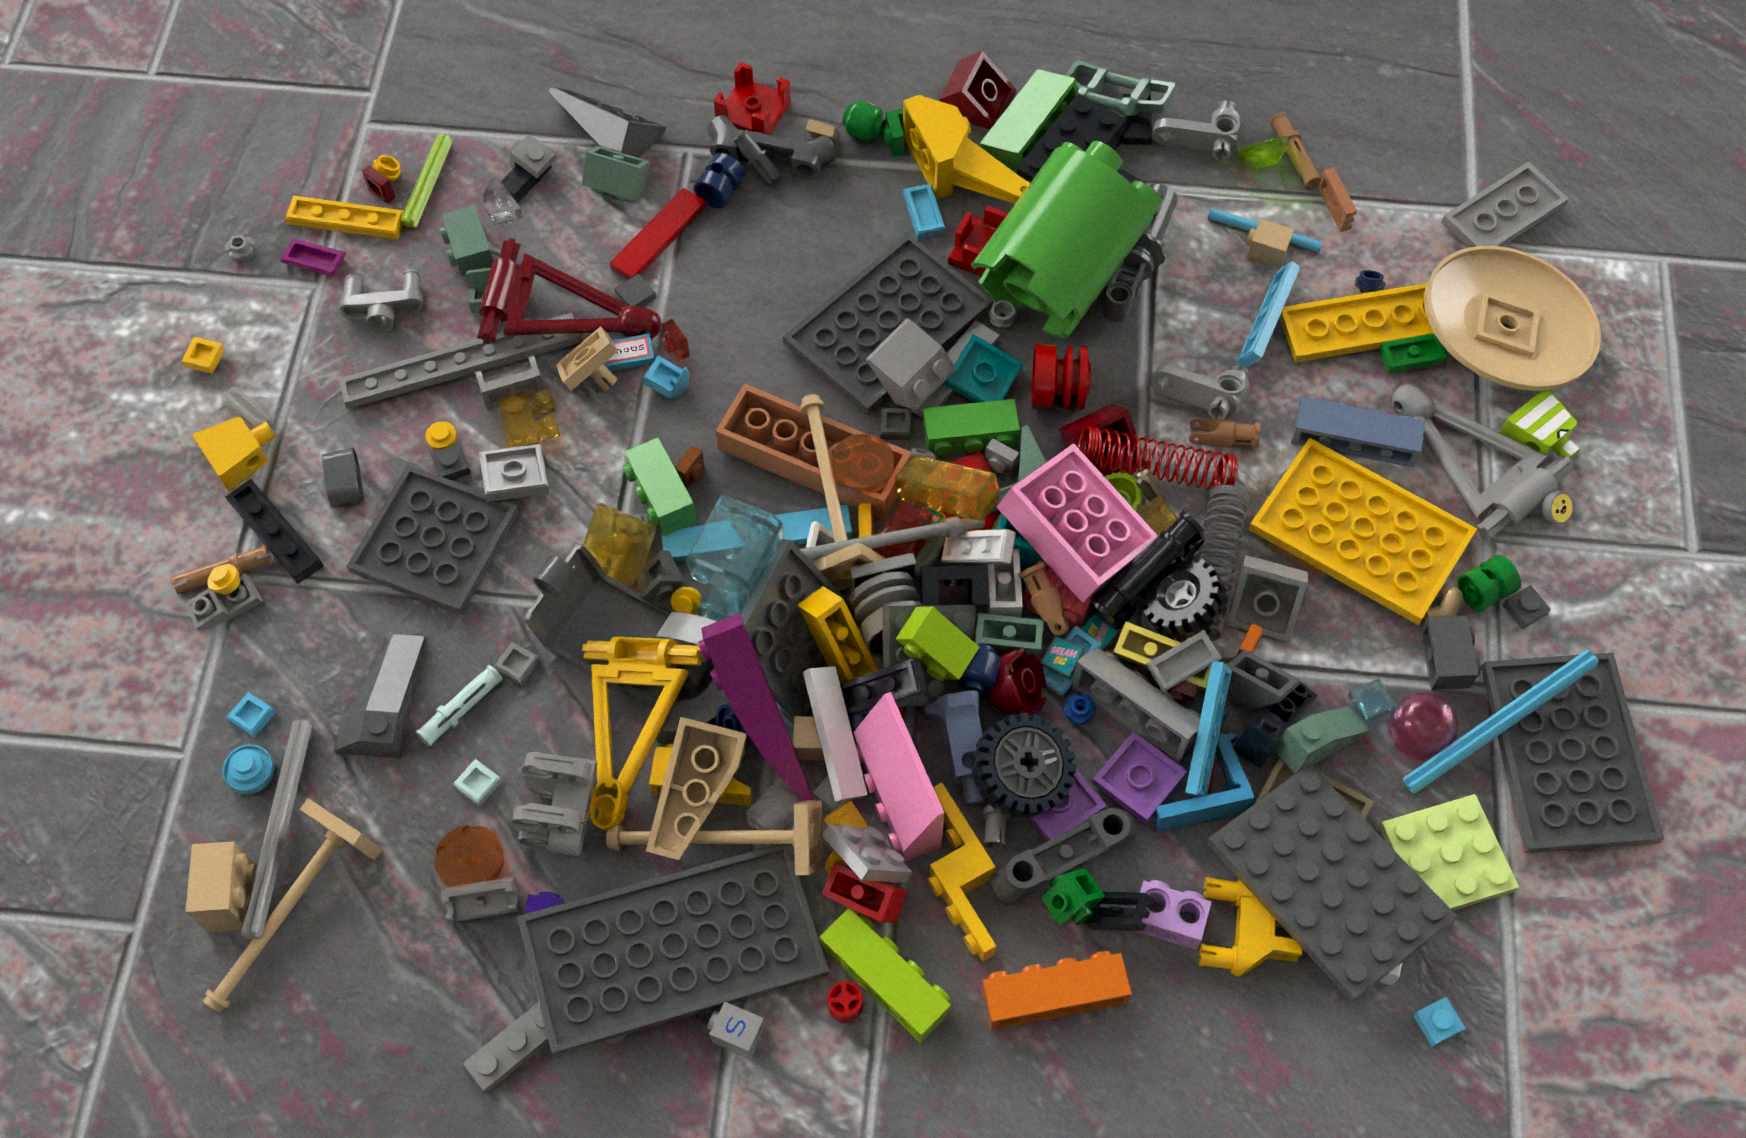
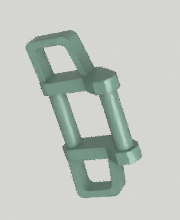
(1128, 105)

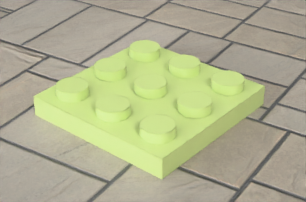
(1452, 851)

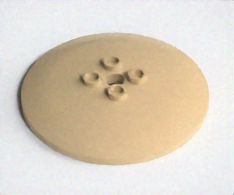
(1549, 318)

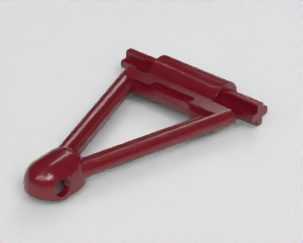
(509, 293)

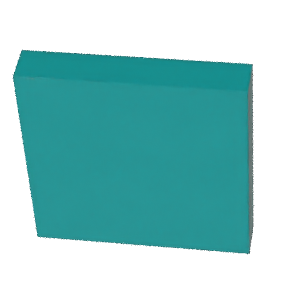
(983, 372)

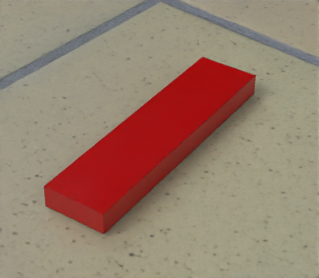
(658, 234)

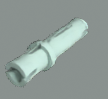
(448, 715)

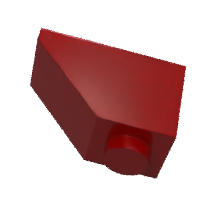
(872, 898)

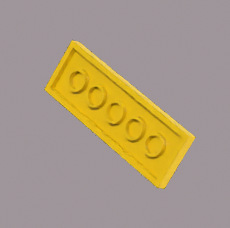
(1354, 322)

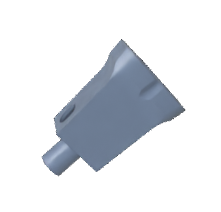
(961, 730)

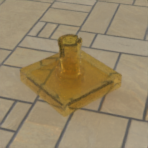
(619, 543)

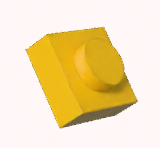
(203, 355)
(845, 814)

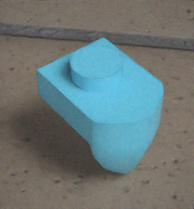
(667, 378)

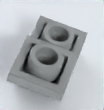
(213, 608)
(684, 628)

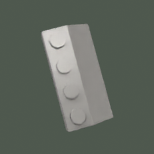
(1137, 704)

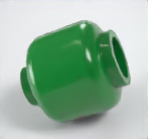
(864, 120)

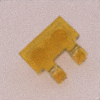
(520, 422)

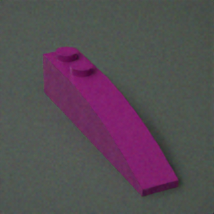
(751, 698)

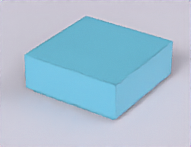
(251, 714)

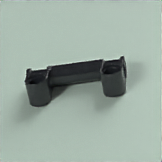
(1180, 539)

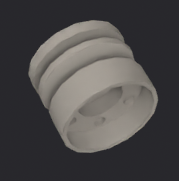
(880, 591)

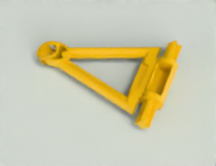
(632, 663)

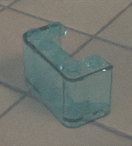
(732, 555)

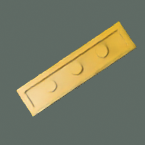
(345, 217)

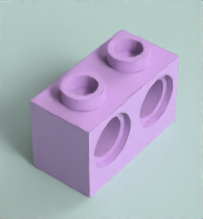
(1168, 923)

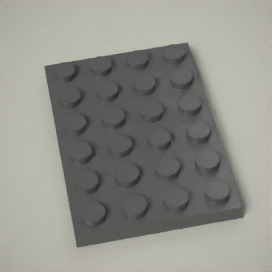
(854, 321)
(1573, 759)
(1331, 881)

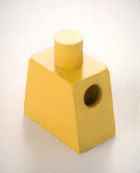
(234, 449)

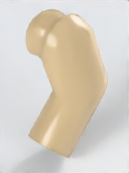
(1450, 604)

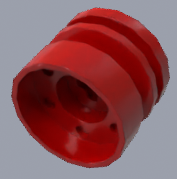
(1060, 376)

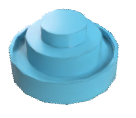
(248, 769)

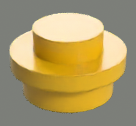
(387, 166)
(441, 435)
(224, 579)
(686, 600)

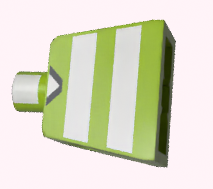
(1543, 426)

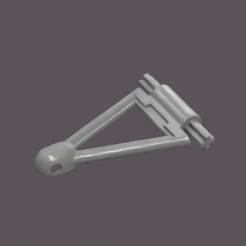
(1513, 493)

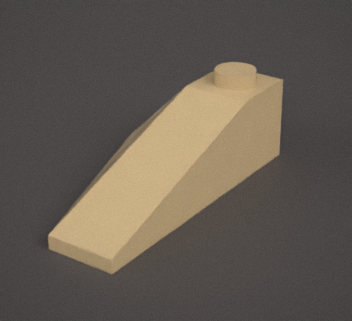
(696, 776)

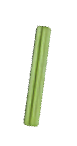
(426, 181)

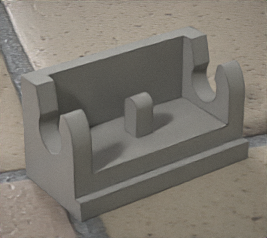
(510, 383)
(481, 899)

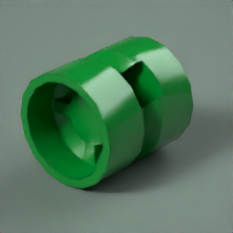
(1489, 582)

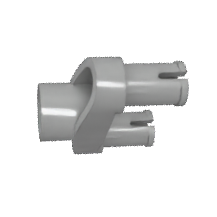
(383, 307)

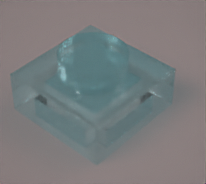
(1371, 700)

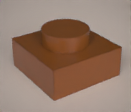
(691, 466)

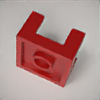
(752, 104)

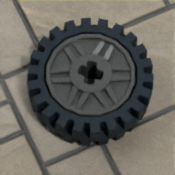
(1012, 785)

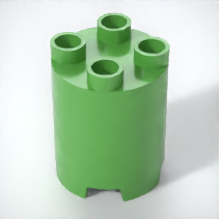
(1067, 235)

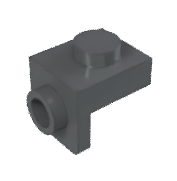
(662, 577)

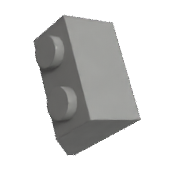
(910, 365)
(1268, 597)

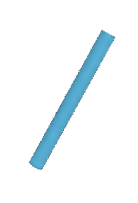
(1247, 224)

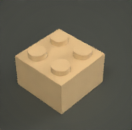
(219, 886)

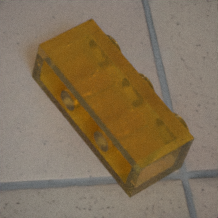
(948, 487)

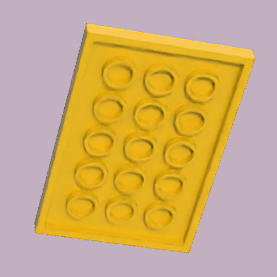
(1363, 530)

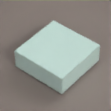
(477, 782)

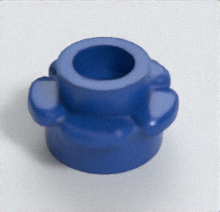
(1079, 717)

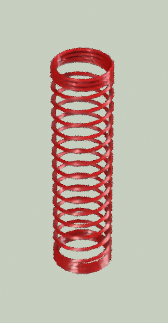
(1219, 472)

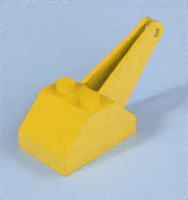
(949, 158)

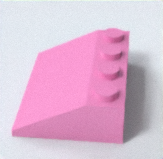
(1076, 522)
(898, 781)

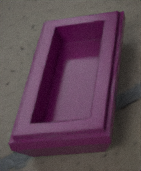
(313, 257)

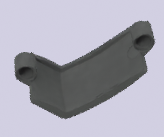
(586, 604)

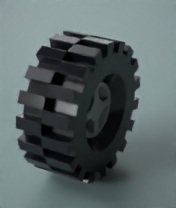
(1179, 583)

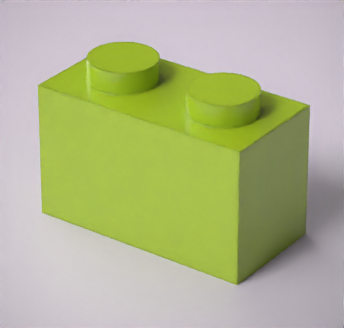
(937, 643)

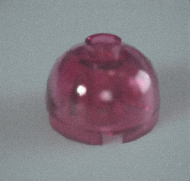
(1423, 725)

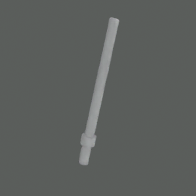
(950, 527)

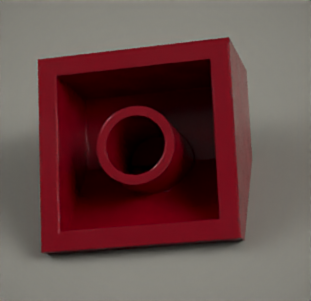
(978, 90)
(1113, 419)

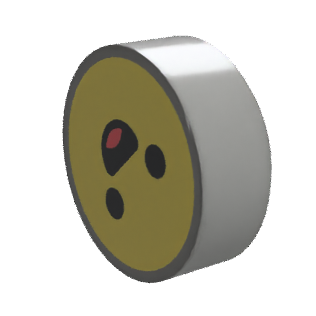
(1557, 507)

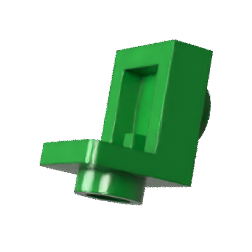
(893, 132)

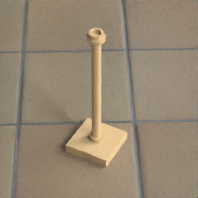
(838, 564)
(337, 835)
(805, 837)

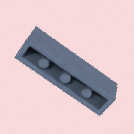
(1359, 431)

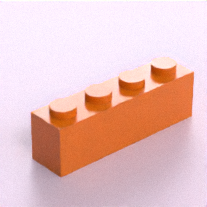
(1055, 990)

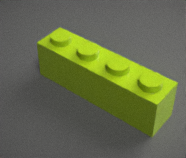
(885, 974)

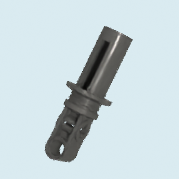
(1140, 262)

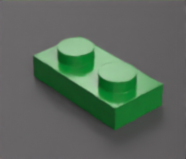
(1412, 353)

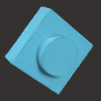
(1439, 1022)

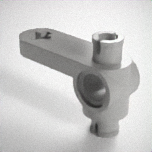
(1218, 136)
(1216, 396)

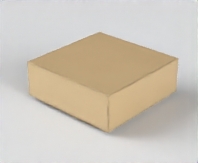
(818, 129)

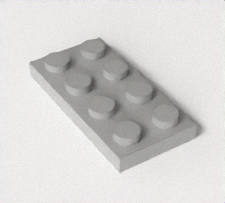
(1505, 208)

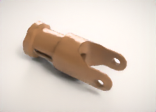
(1224, 433)
(1046, 600)

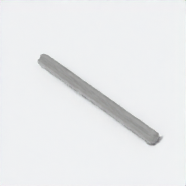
(276, 830)

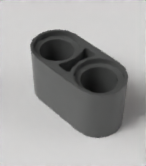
(342, 477)

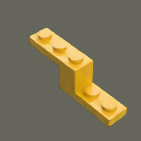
(961, 873)

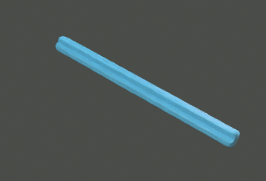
(1500, 721)

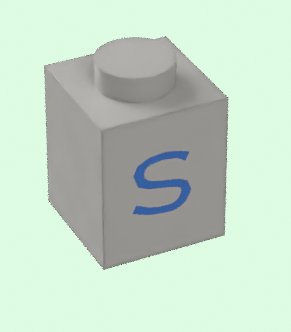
(736, 1029)

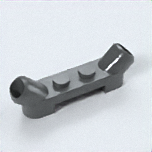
(801, 156)
(1063, 853)

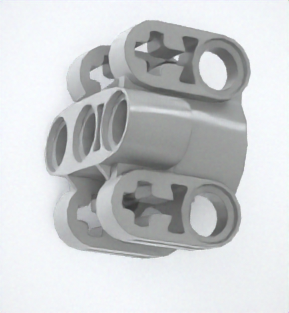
(570, 787)

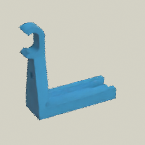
(1212, 806)

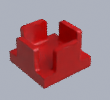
(972, 237)

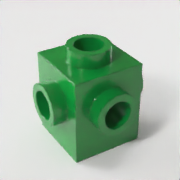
(1072, 897)

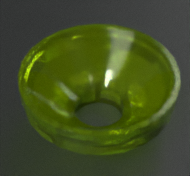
(1263, 152)

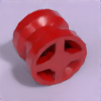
(844, 994)

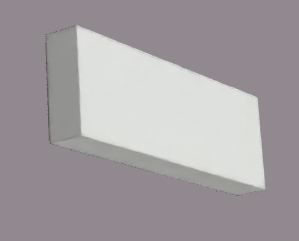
(979, 547)

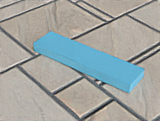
(1268, 315)
(1208, 729)

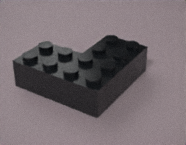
(1080, 125)

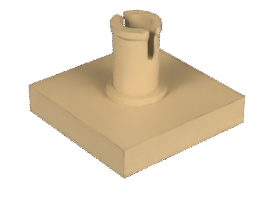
(588, 360)

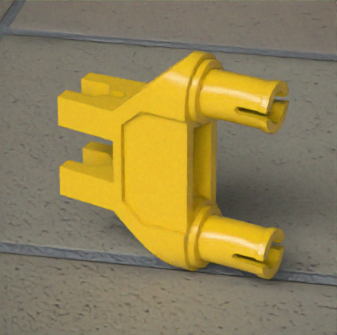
(1253, 932)

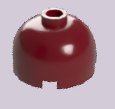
(1018, 684)

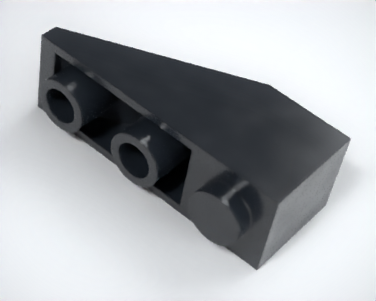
(1270, 723)

